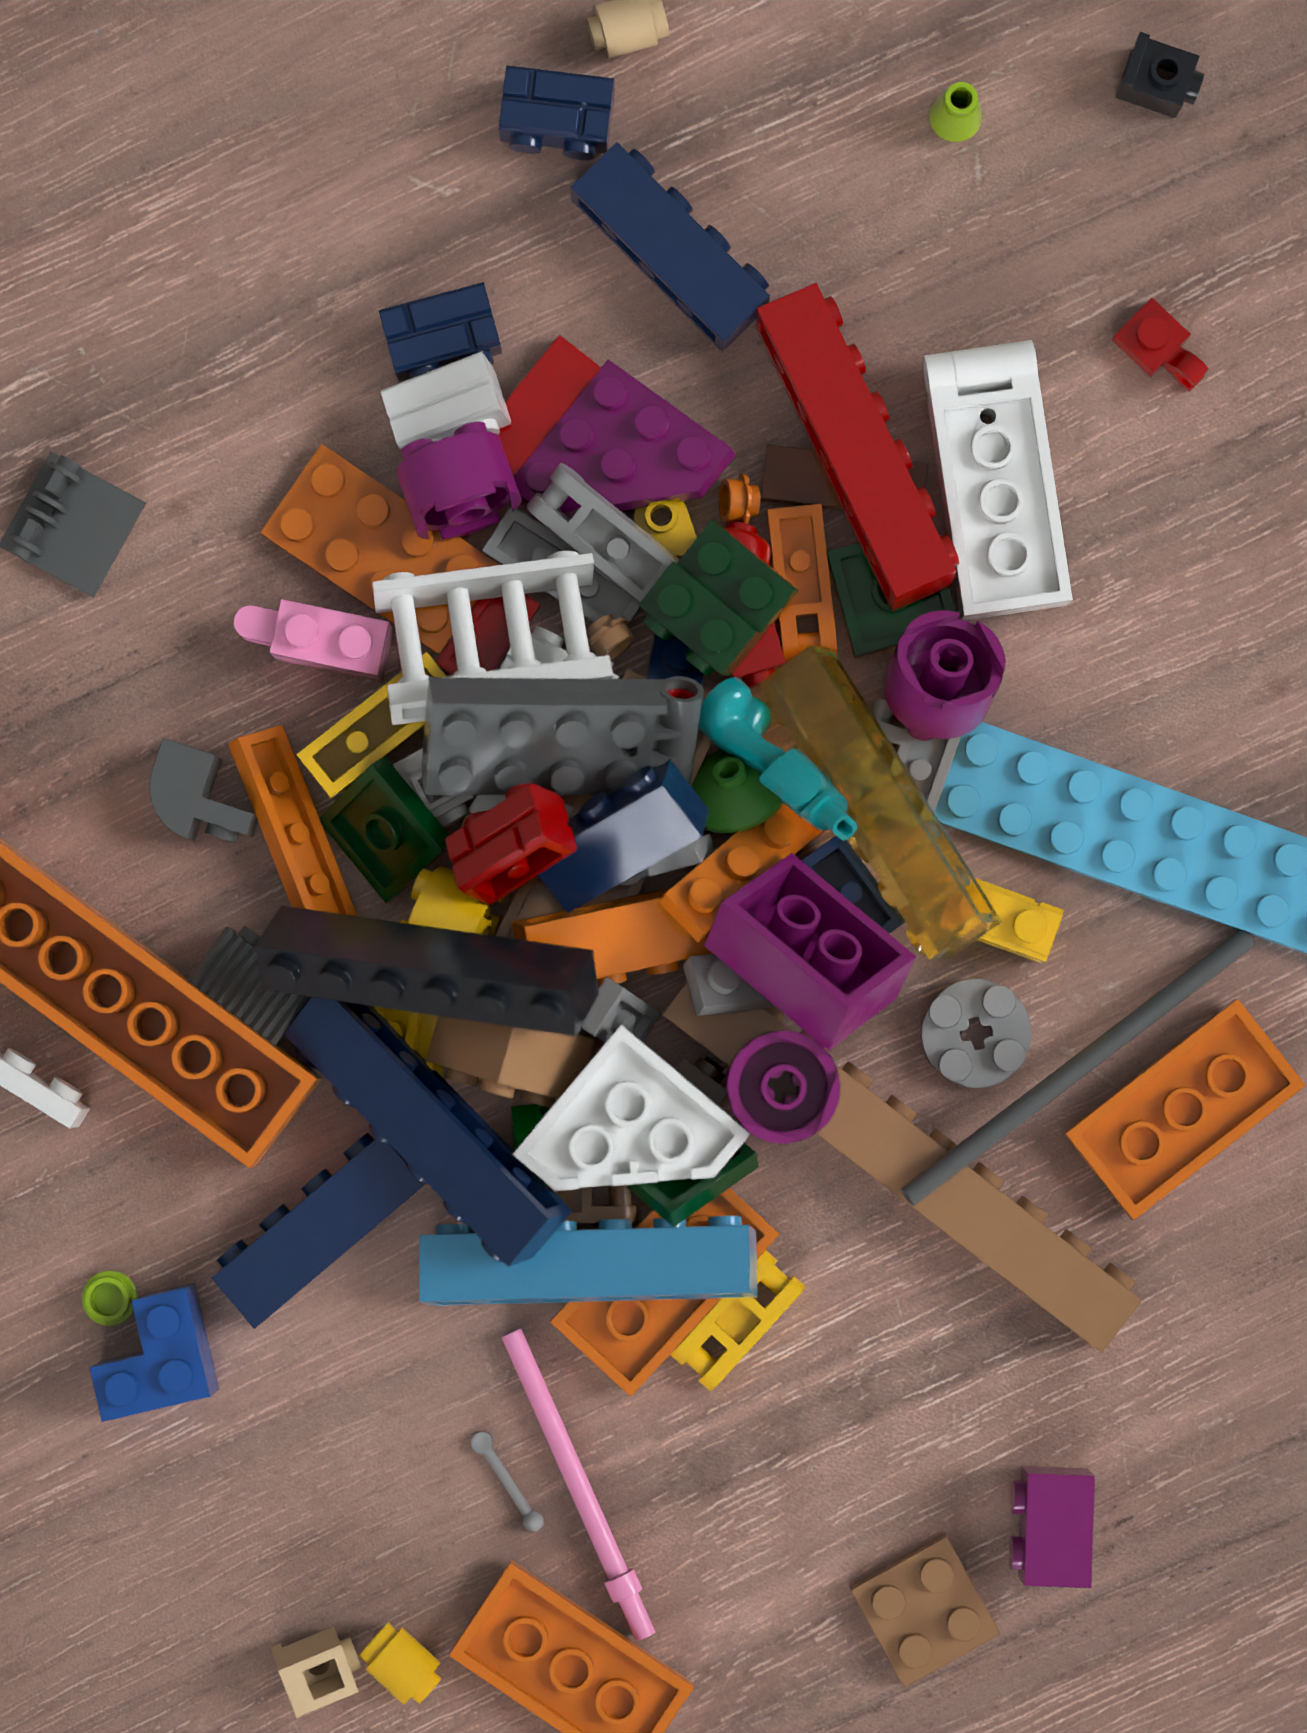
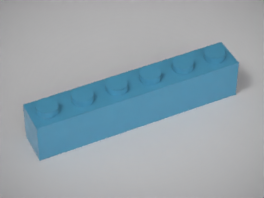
(594, 1265)

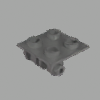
(72, 524)

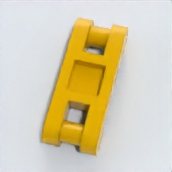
(737, 1324)

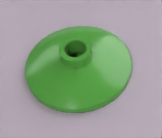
(733, 794)

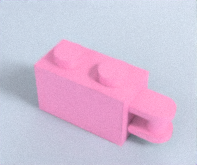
(319, 638)

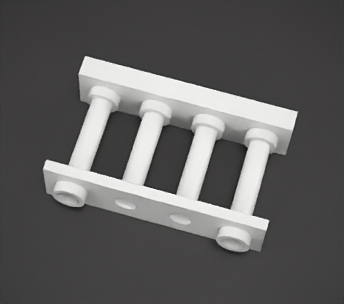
(405, 592)

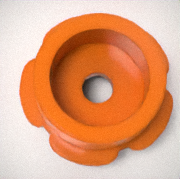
(738, 499)

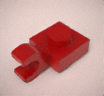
(1156, 340)

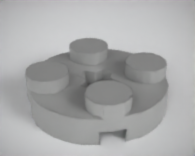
(994, 1007)

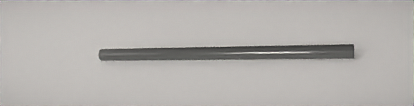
(1076, 1067)

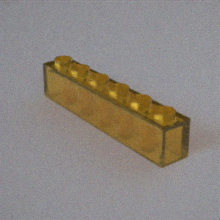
(895, 824)

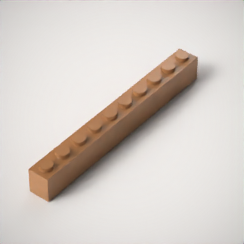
(966, 1207)

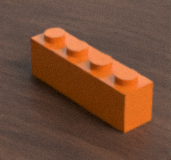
(622, 932)

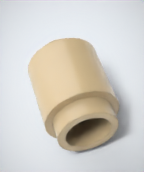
(627, 26)

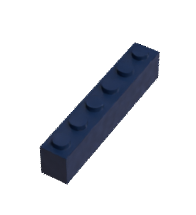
(429, 1127)

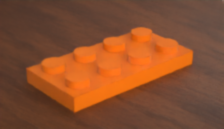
(360, 534)
(1184, 1109)
(637, 1336)
(566, 1661)

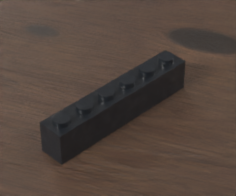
(428, 970)

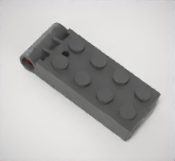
(555, 732)

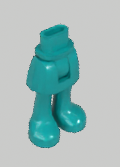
(737, 727)

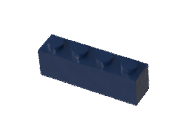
(670, 245)
(317, 1231)

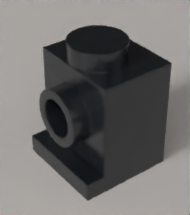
(1147, 89)

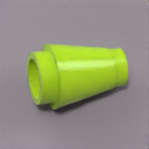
(956, 123)

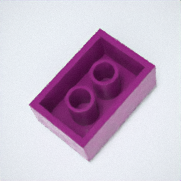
(809, 951)

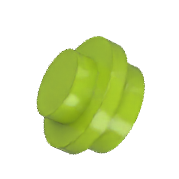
(109, 1297)

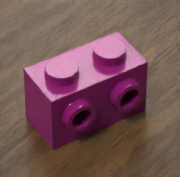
(1054, 1526)

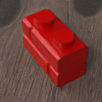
(510, 842)

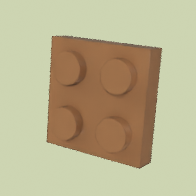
(924, 1610)

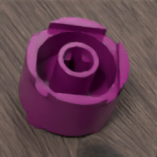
(457, 482)
(943, 675)
(796, 1115)

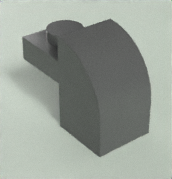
(181, 794)

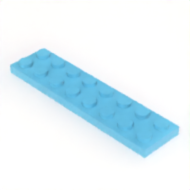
(1129, 833)

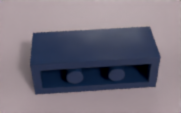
(626, 833)

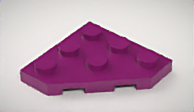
(626, 447)

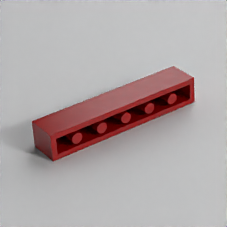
(856, 447)

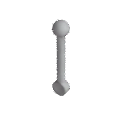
(482, 1444)

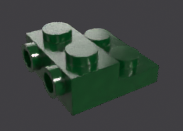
(717, 601)

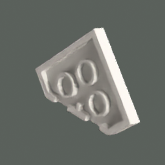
(630, 1124)

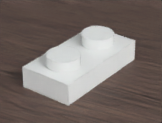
(55, 1099)

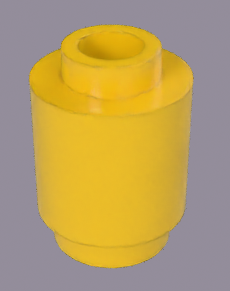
(401, 1664)

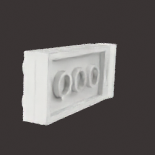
(997, 480)

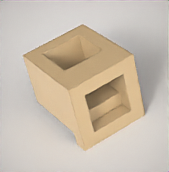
(316, 1686)

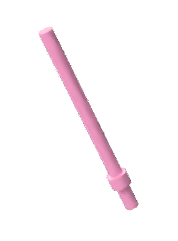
(621, 1582)

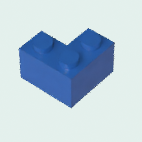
(173, 1363)

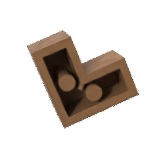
(509, 1058)

